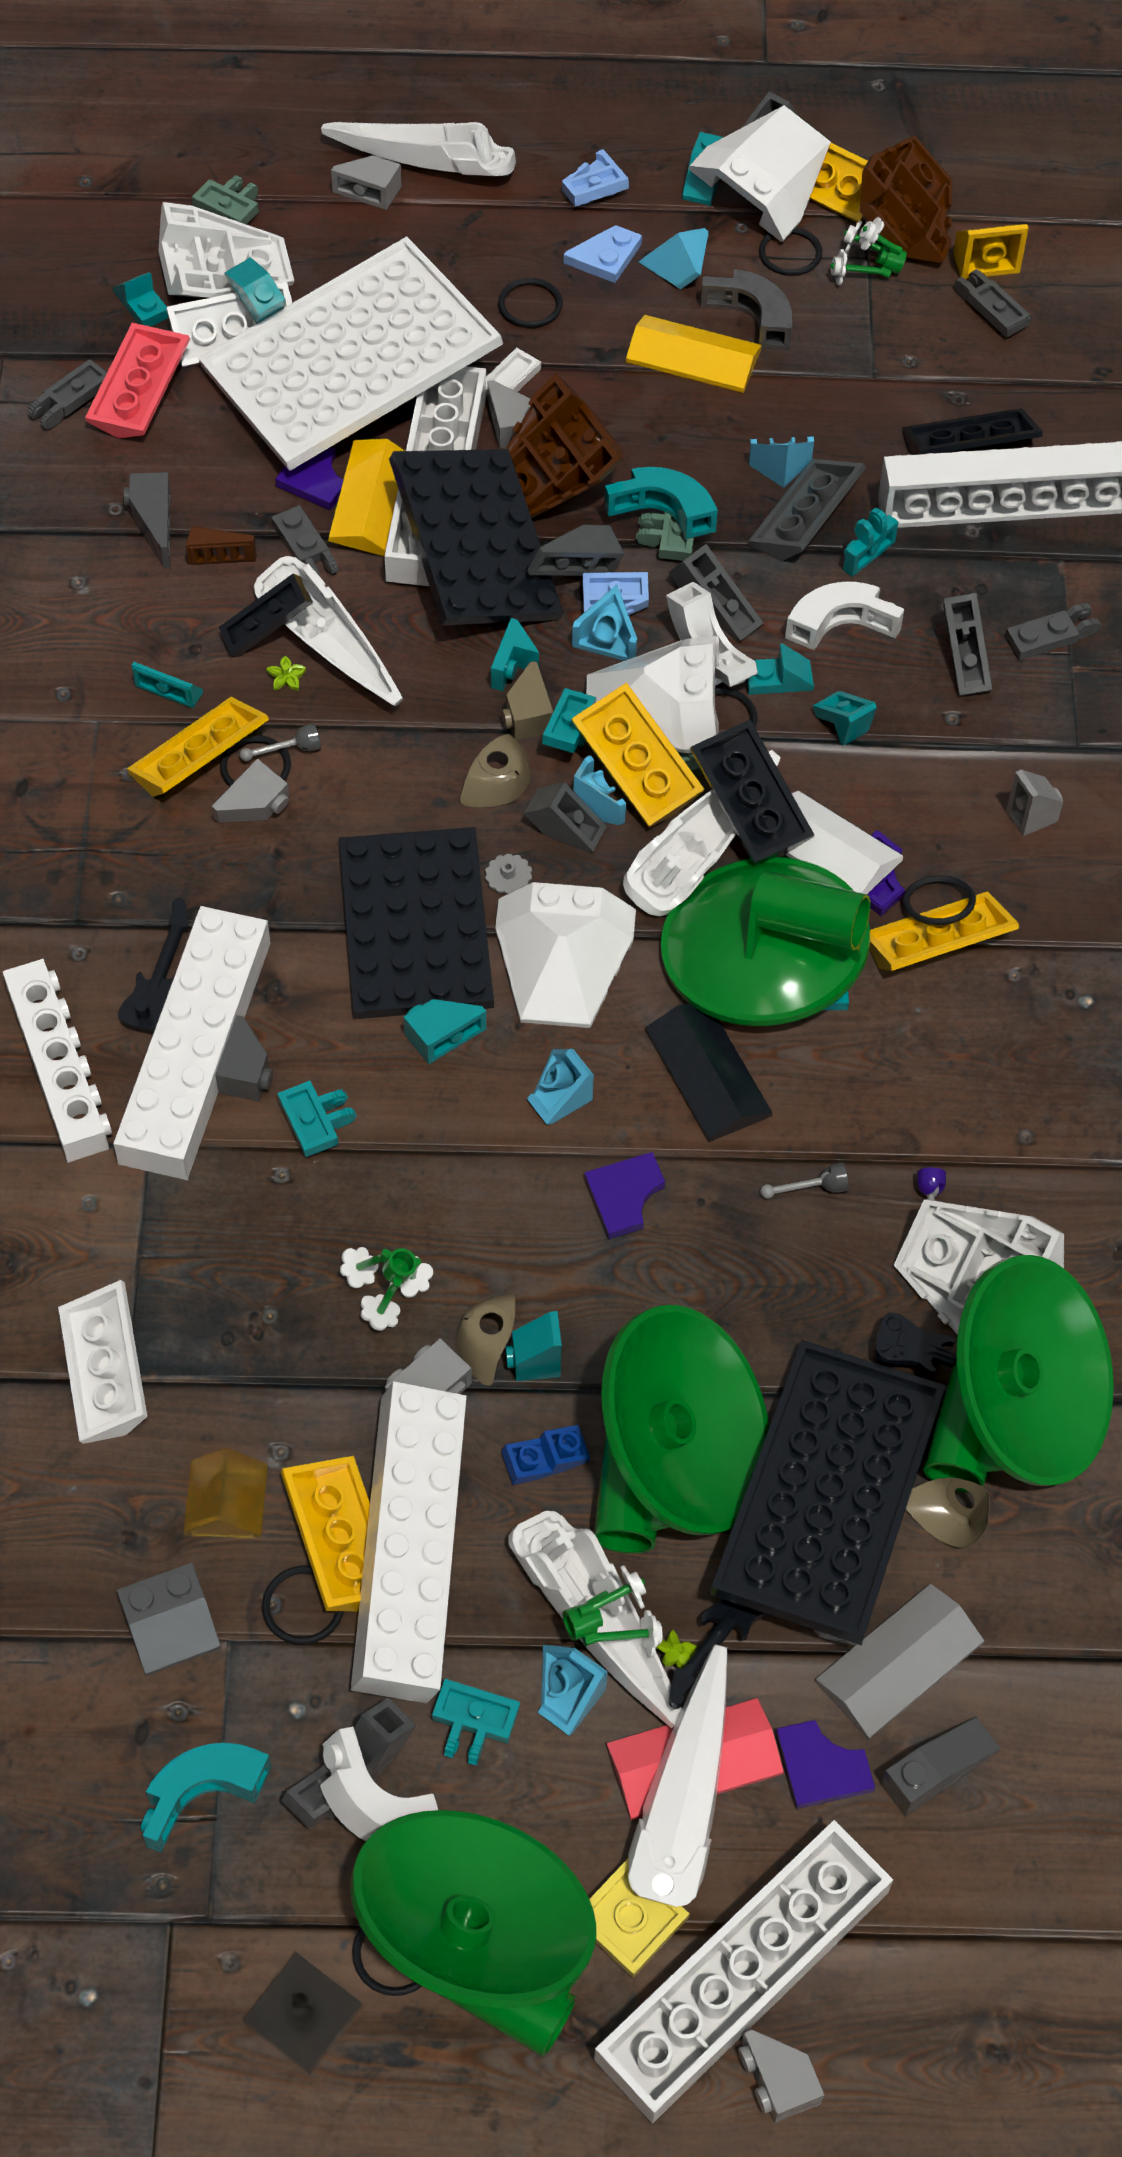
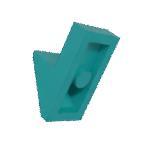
(142, 300)
(514, 652)
(785, 674)
(848, 713)
(560, 730)

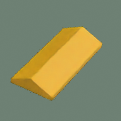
(840, 183)
(693, 353)
(366, 498)
(196, 746)
(638, 755)
(913, 941)
(333, 1525)

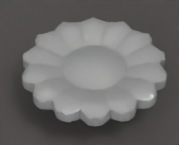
(508, 873)

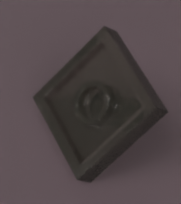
(302, 2013)

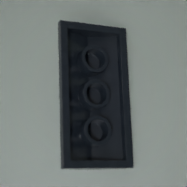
(971, 432)
(752, 793)
(707, 1071)

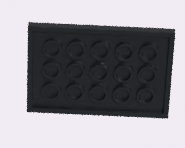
(474, 536)
(415, 921)

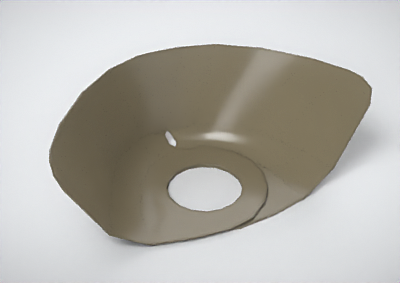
(494, 786)
(481, 1349)
(942, 1516)

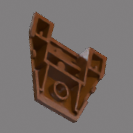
(910, 197)
(560, 447)

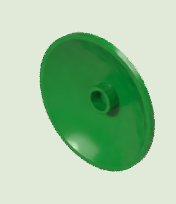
(766, 941)
(1026, 1379)
(678, 1429)
(478, 1918)

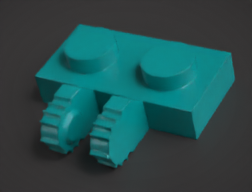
(873, 539)
(308, 1117)
(474, 1712)

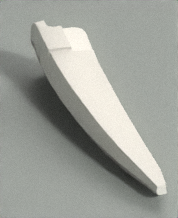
(441, 147)
(331, 629)
(678, 858)
(564, 1567)
(678, 1813)

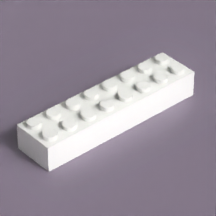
(443, 419)
(1002, 484)
(181, 1064)
(409, 1544)
(742, 1971)

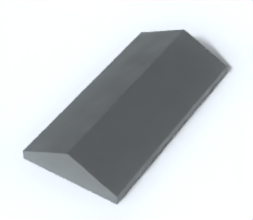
(805, 507)

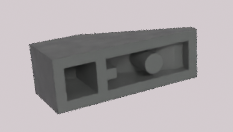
(151, 511)
(579, 552)
(730, 606)
(967, 644)
(938, 1765)

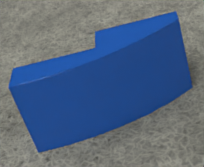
(548, 1455)

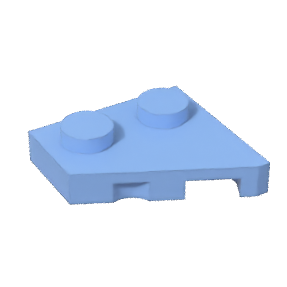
(595, 180)
(605, 253)
(632, 587)

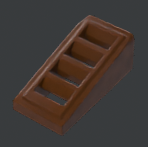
(219, 547)

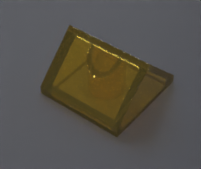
(226, 1495)

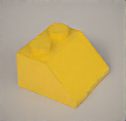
(990, 250)

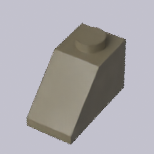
(527, 705)

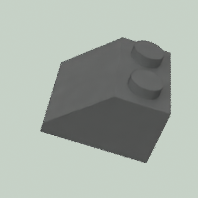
(169, 1619)

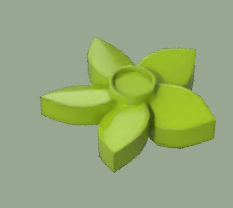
(287, 674)
(676, 1651)

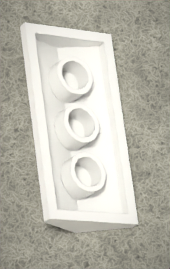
(212, 322)
(843, 848)
(102, 1364)

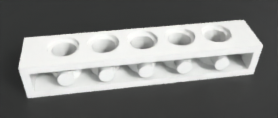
(77, 1136)

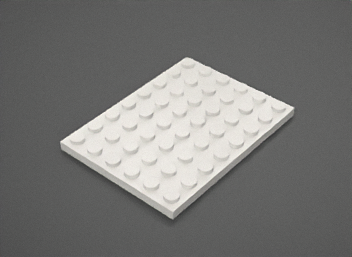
(349, 352)

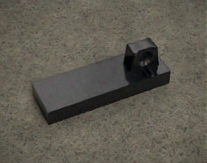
(265, 615)

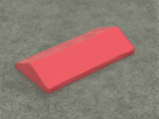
(136, 380)
(746, 1757)

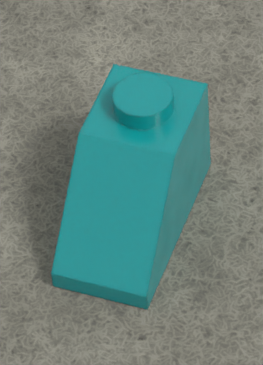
(695, 188)
(256, 289)
(442, 1026)
(536, 1349)

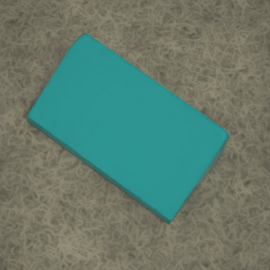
(166, 685)

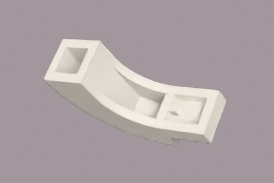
(839, 605)
(694, 618)
(354, 1794)

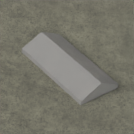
(900, 1660)

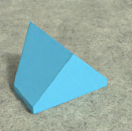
(679, 258)
(781, 461)
(606, 628)
(594, 792)
(562, 1086)
(569, 1686)

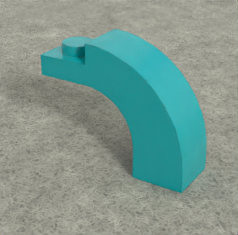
(665, 491)
(199, 1771)

